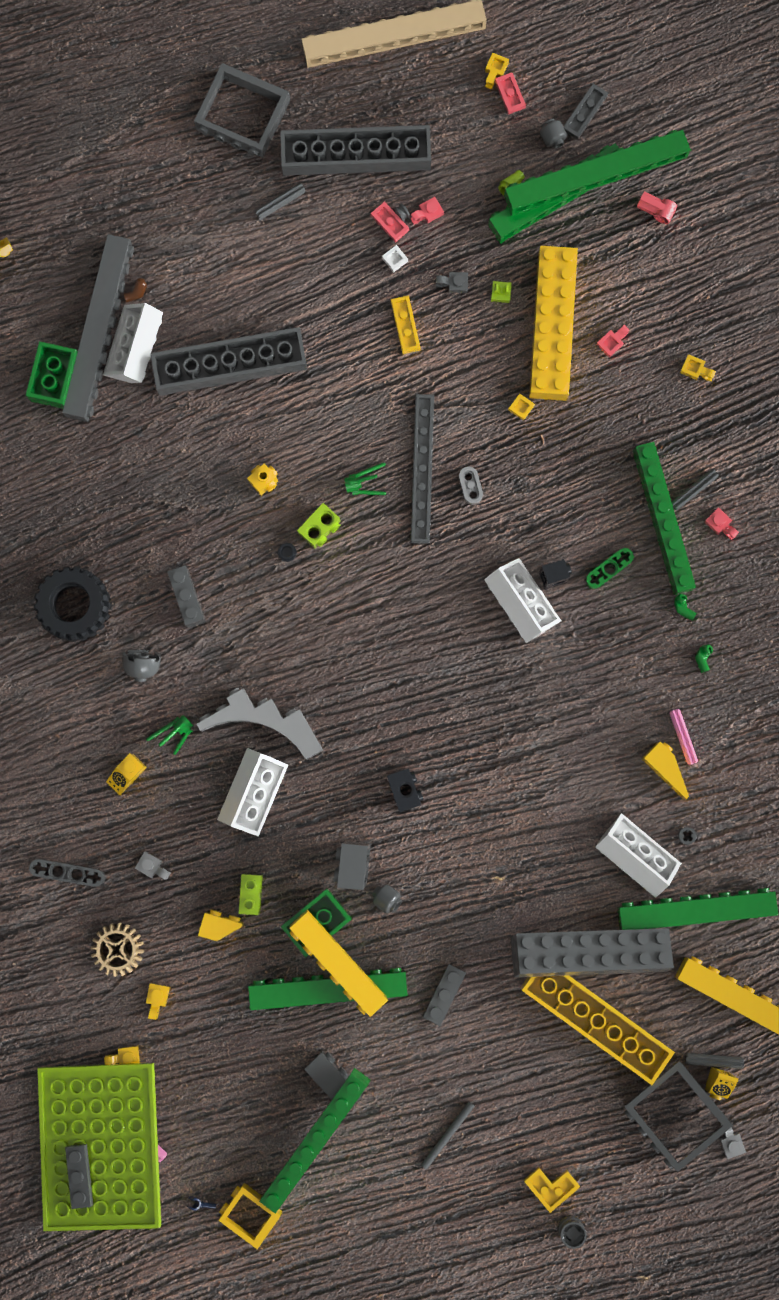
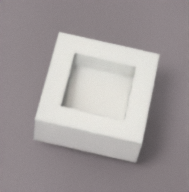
(395, 258)

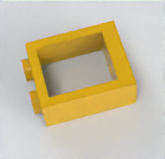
(255, 1197)

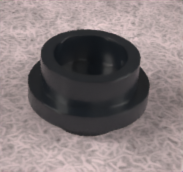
(287, 552)

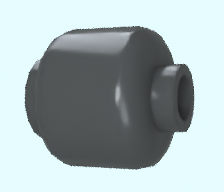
(553, 133)
(386, 899)

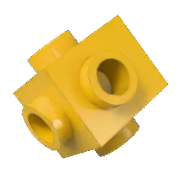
(262, 485)

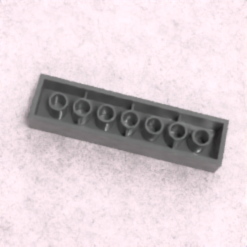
(355, 150)
(228, 361)
(591, 952)

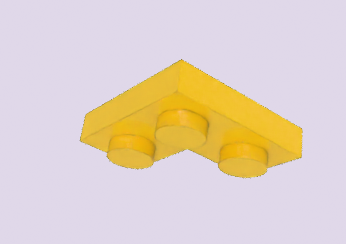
(551, 1193)

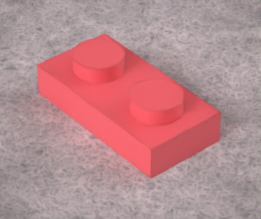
(510, 93)
(389, 221)

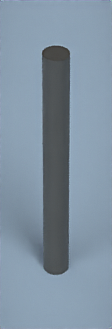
(447, 1135)

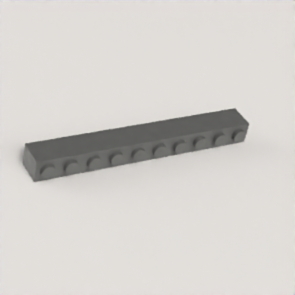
(97, 328)

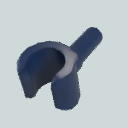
(200, 1204)

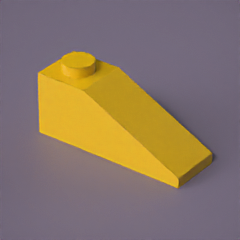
(664, 764)

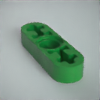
(617, 556)

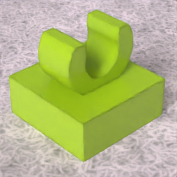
(501, 292)

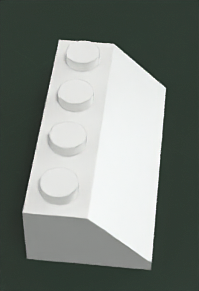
(133, 343)
(522, 600)
(252, 792)
(638, 855)

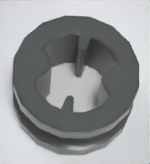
(402, 212)
(681, 836)

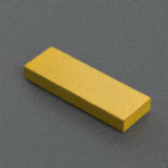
(405, 324)

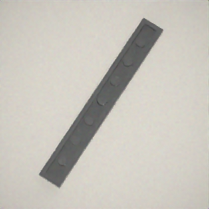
(422, 469)

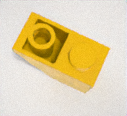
(216, 926)

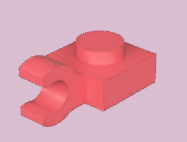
(428, 210)
(612, 341)
(719, 522)

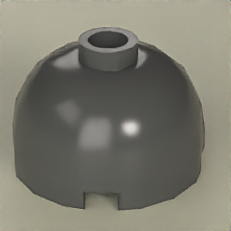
(141, 664)

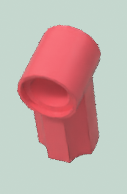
(660, 209)

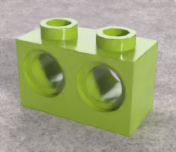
(314, 523)
(250, 894)

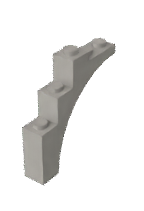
(242, 710)

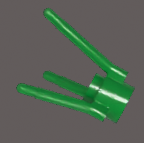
(354, 481)
(180, 725)

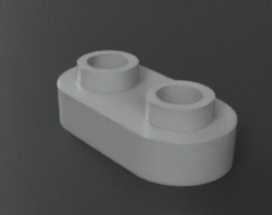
(470, 486)

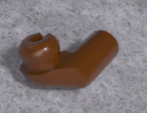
(138, 290)

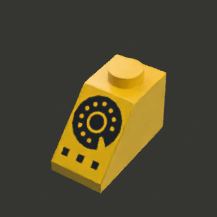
(126, 773)
(720, 1083)

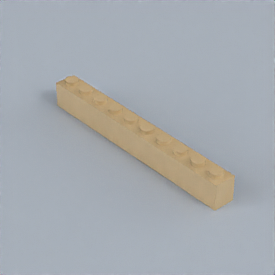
(394, 33)

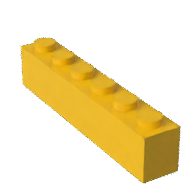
(338, 963)
(729, 993)

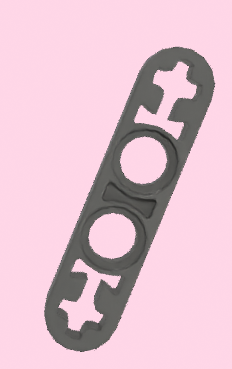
(67, 872)

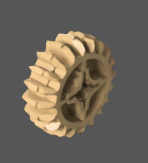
(124, 954)

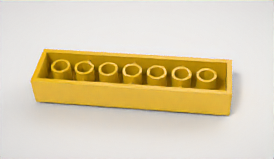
(553, 323)
(600, 1024)

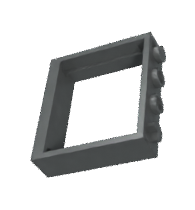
(253, 84)
(645, 1130)

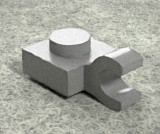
(150, 866)
(732, 1144)

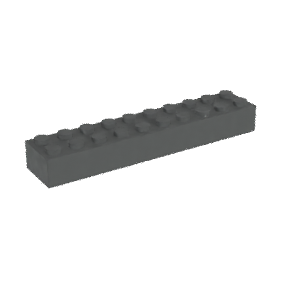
(353, 865)

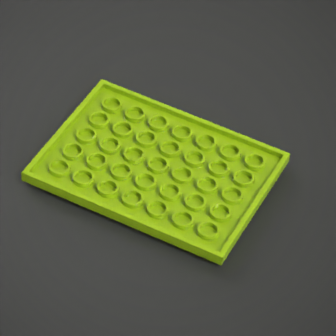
(117, 1119)

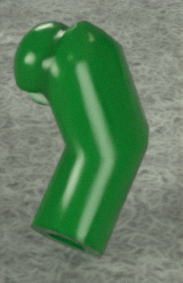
(682, 609)
(701, 657)

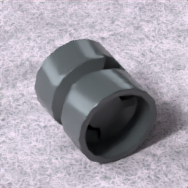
(572, 1232)

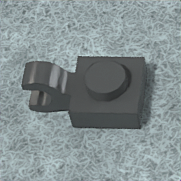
(456, 282)

